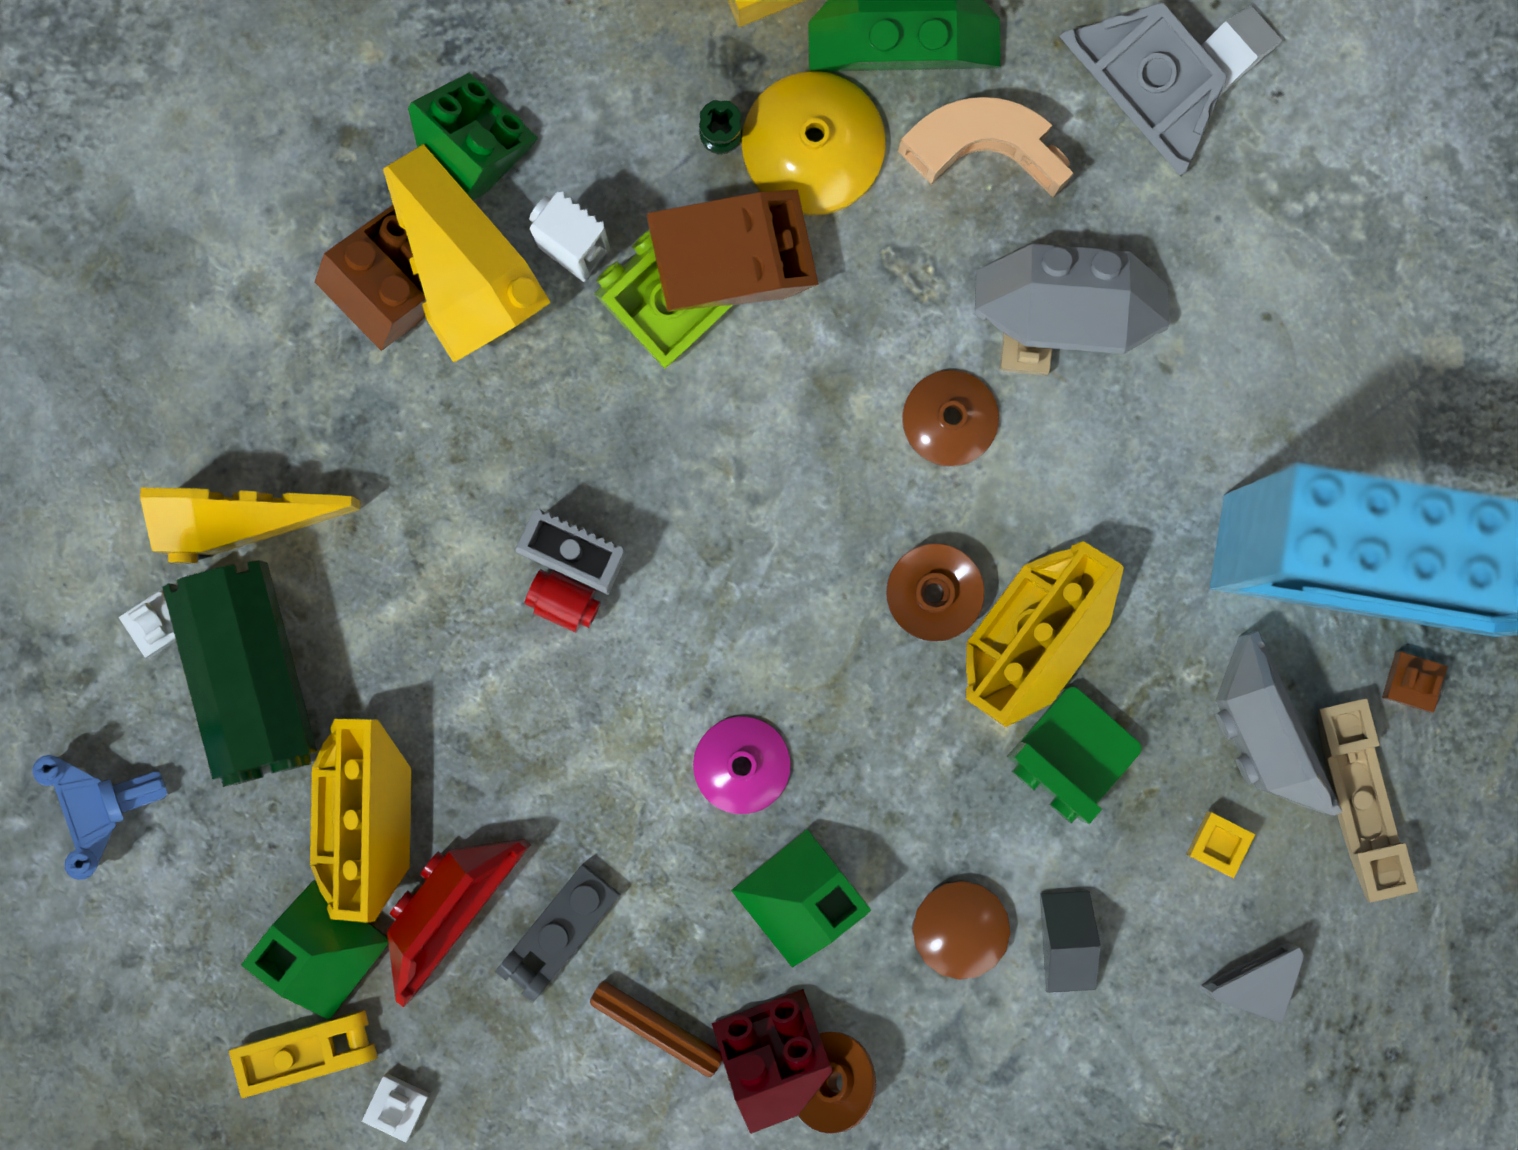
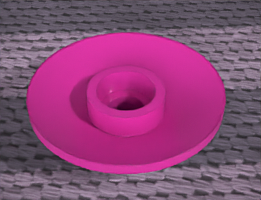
(749, 739)

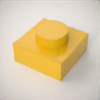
(1220, 844)

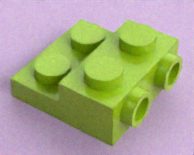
(638, 303)

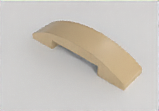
(1366, 818)

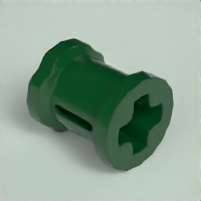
(721, 113)

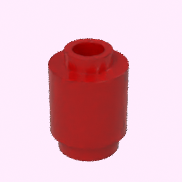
(562, 600)

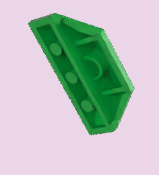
(903, 35)

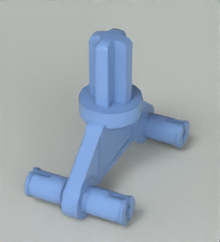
(93, 807)

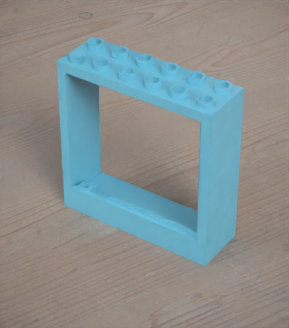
(1372, 549)

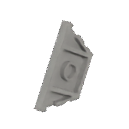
(1154, 76)

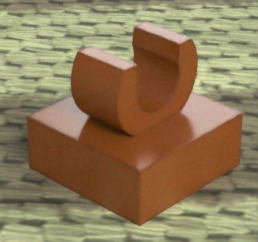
(1414, 682)

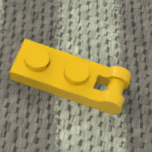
(301, 1054)

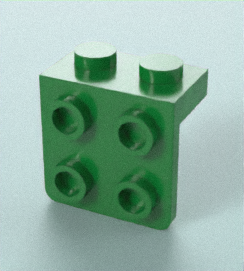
(1074, 755)

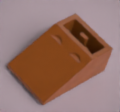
(733, 250)
(374, 280)

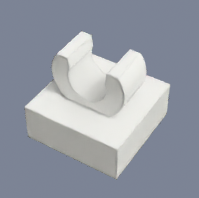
(150, 625)
(396, 1107)

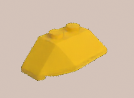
(1040, 632)
(359, 819)

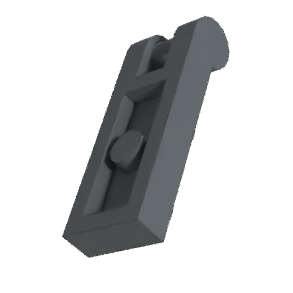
(559, 931)

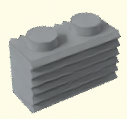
(571, 551)

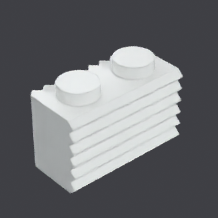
(569, 234)

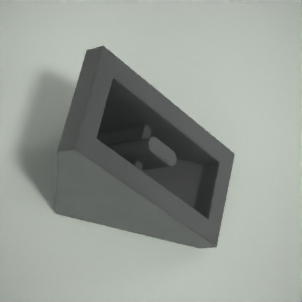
(1069, 941)

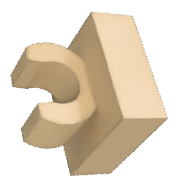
(1024, 359)

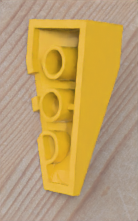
(466, 267)
(207, 523)

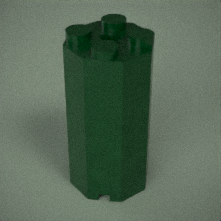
(240, 672)

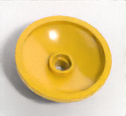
(825, 172)

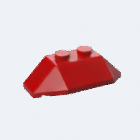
(444, 908)

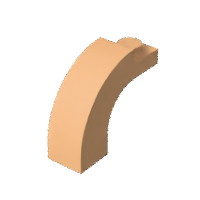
(986, 126)

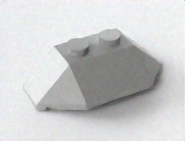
(1073, 298)
(1268, 730)

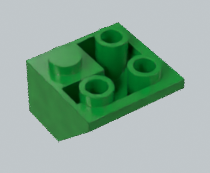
(470, 133)
(801, 899)
(313, 956)

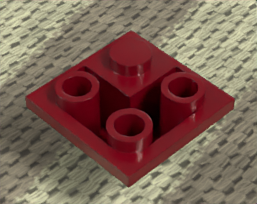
(773, 1059)

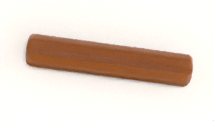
(656, 1029)

